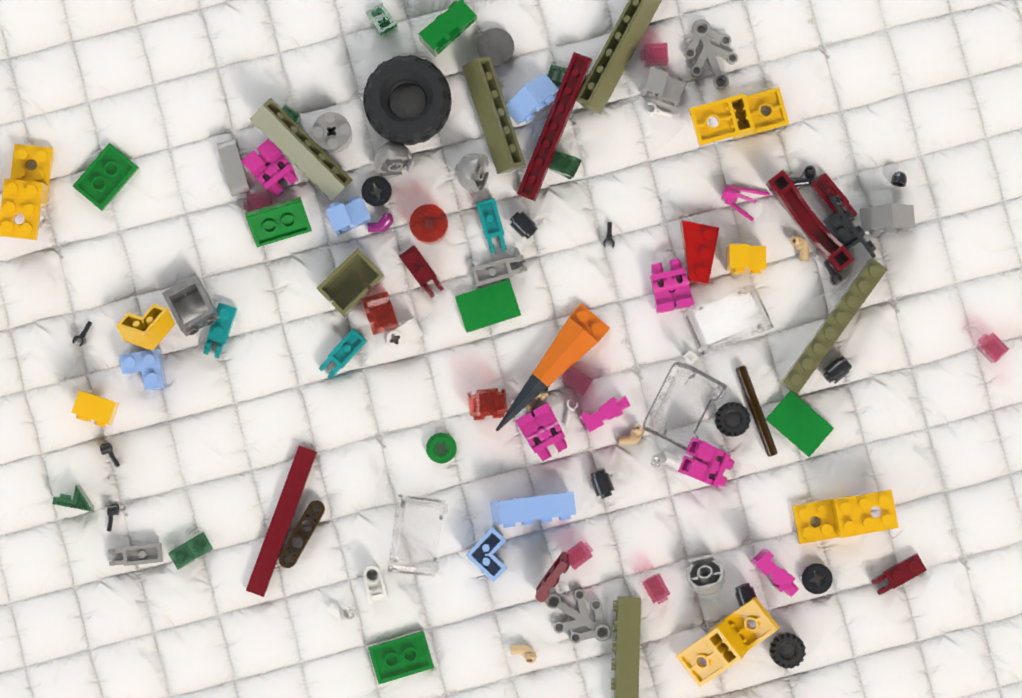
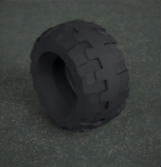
(399, 72)

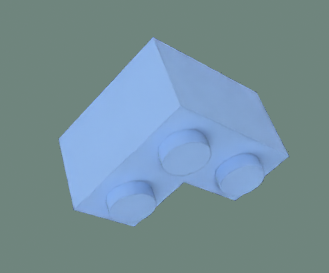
(532, 98)
(348, 216)
(149, 364)
(483, 554)

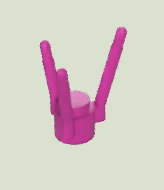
(732, 193)

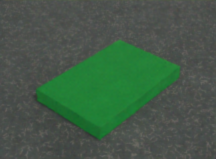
(105, 177)
(278, 222)
(488, 306)
(799, 423)
(401, 657)

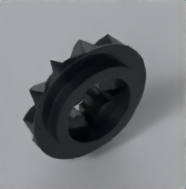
(368, 187)
(824, 583)

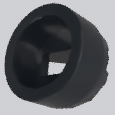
(899, 179)

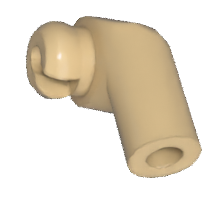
(802, 246)
(542, 396)
(633, 437)

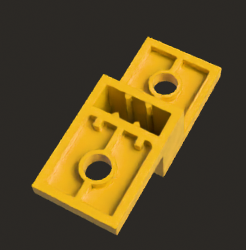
(738, 116)
(25, 191)
(845, 516)
(727, 641)

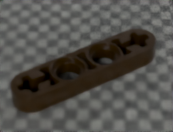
(304, 535)

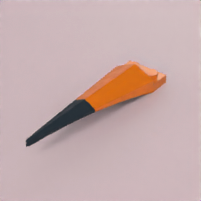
(573, 341)

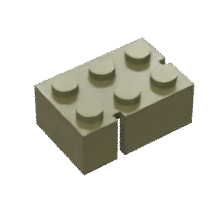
(351, 282)

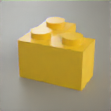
(745, 258)
(148, 329)
(94, 407)

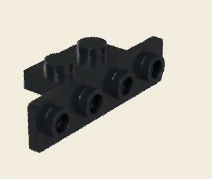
(844, 230)

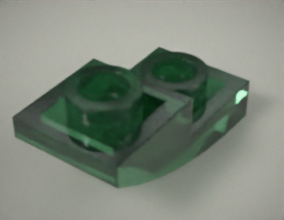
(190, 551)

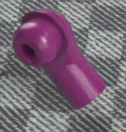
(383, 225)

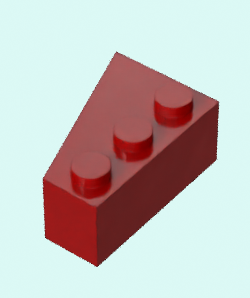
(699, 250)

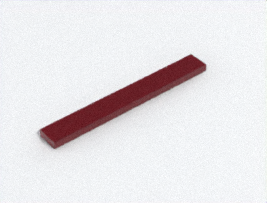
(554, 126)
(281, 521)

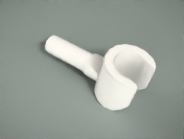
(658, 111)
(690, 357)
(569, 412)

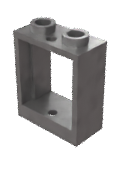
(181, 291)

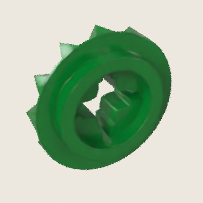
(440, 438)

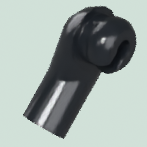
(806, 177)

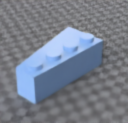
(533, 508)

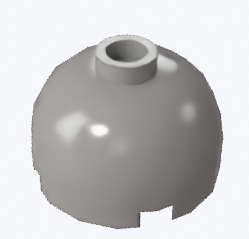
(393, 159)
(472, 173)
(705, 575)

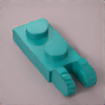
(491, 222)
(220, 329)
(344, 352)

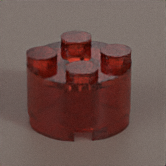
(433, 214)
(380, 313)
(487, 403)

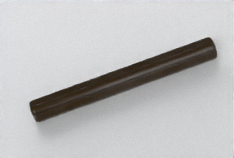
(756, 411)

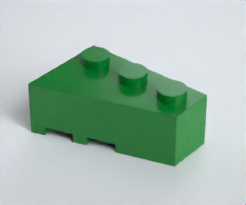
(447, 27)

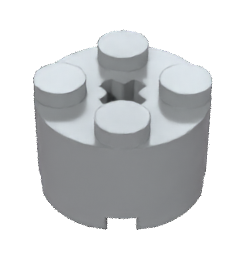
(332, 121)

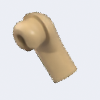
(525, 650)

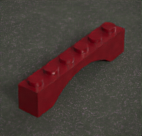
(793, 202)

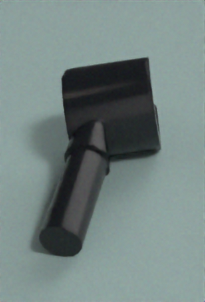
(609, 234)
(832, 273)
(82, 335)
(108, 449)
(112, 510)

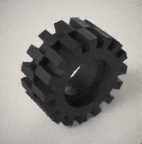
(744, 419)
(799, 650)

